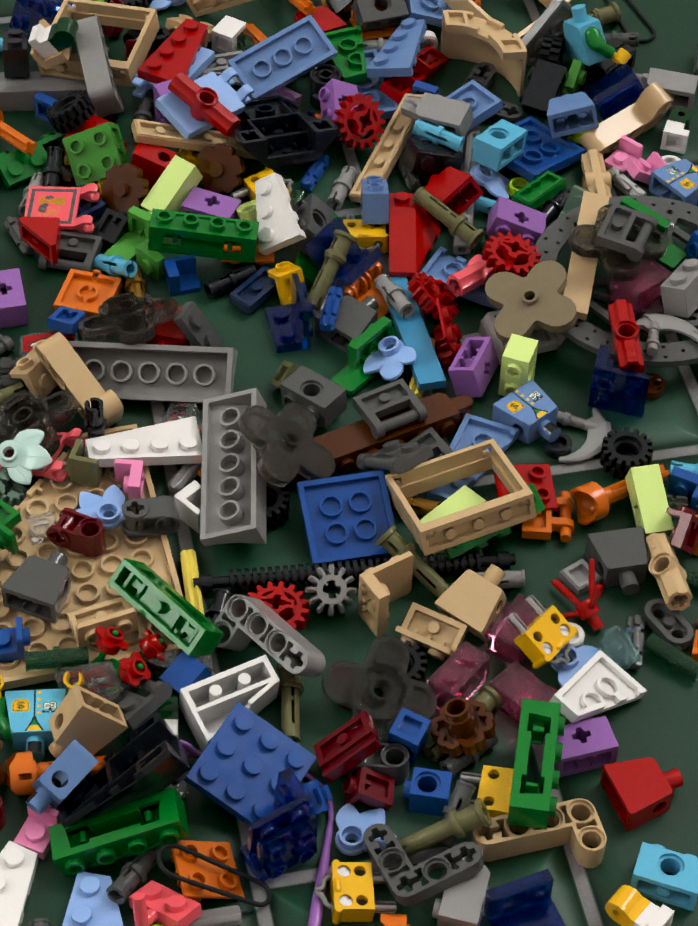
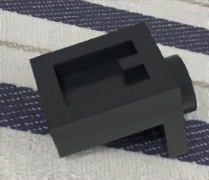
(112, 226)

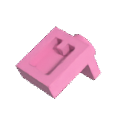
(626, 148)
(641, 169)
(132, 475)
(35, 831)

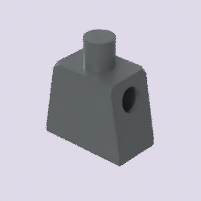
(351, 321)
(619, 557)
(39, 587)

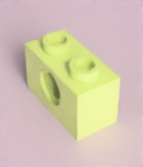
(517, 363)

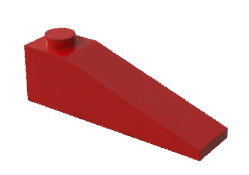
(410, 235)

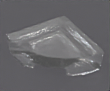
(39, 524)

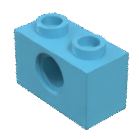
(499, 145)
(674, 889)

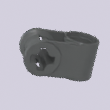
(153, 515)
(384, 758)

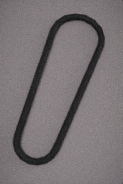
(644, 20)
(216, 863)

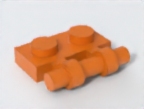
(544, 523)

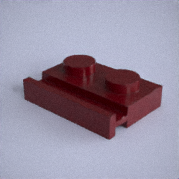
(347, 746)

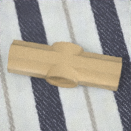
(595, 176)
(668, 572)

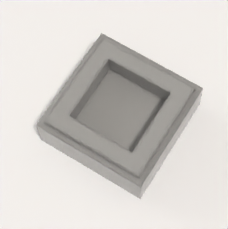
(577, 577)

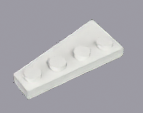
(155, 444)

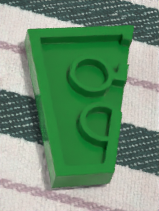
(350, 53)

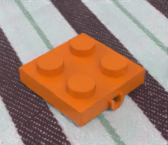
(86, 292)

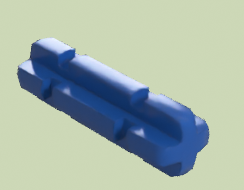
(314, 173)
(331, 309)

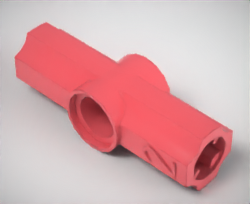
(470, 277)

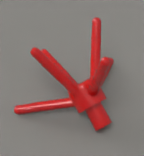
(588, 608)

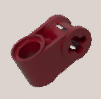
(79, 532)

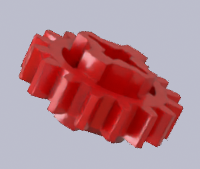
(359, 121)
(510, 254)
(426, 290)
(285, 602)

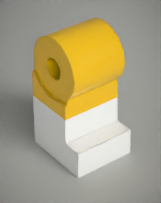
(631, 909)

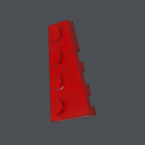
(175, 53)

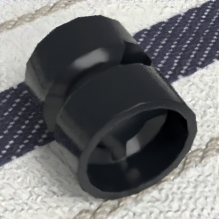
(319, 77)

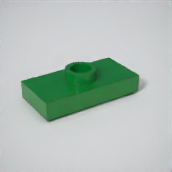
(540, 190)

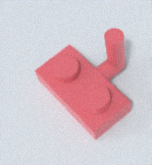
(164, 905)

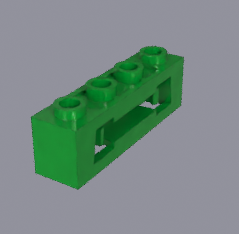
(203, 235)
(165, 608)
(531, 808)
(120, 833)

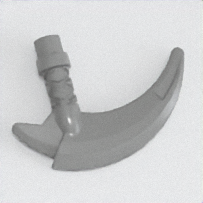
(655, 322)
(596, 430)

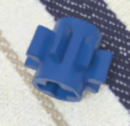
(319, 796)

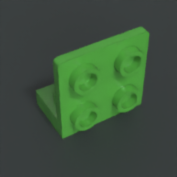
(95, 152)

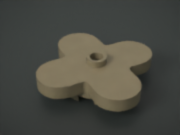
(531, 301)

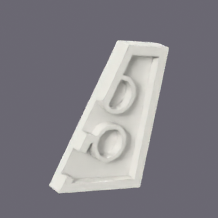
(275, 215)
(596, 689)
(16, 879)

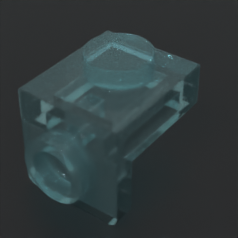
(619, 646)

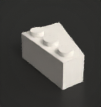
(213, 698)

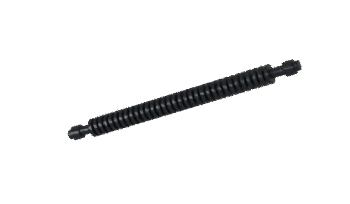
(461, 563)

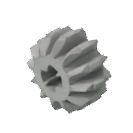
(323, 597)

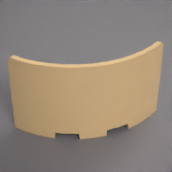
(484, 41)

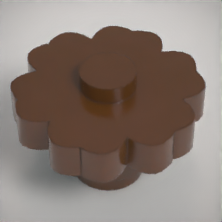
(220, 168)
(124, 187)
(462, 727)

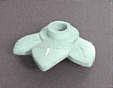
(27, 455)

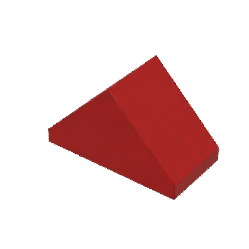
(42, 235)

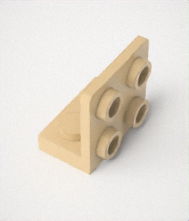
(381, 586)

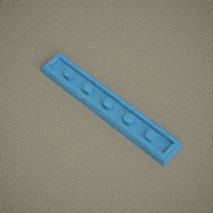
(413, 333)

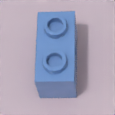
(374, 200)

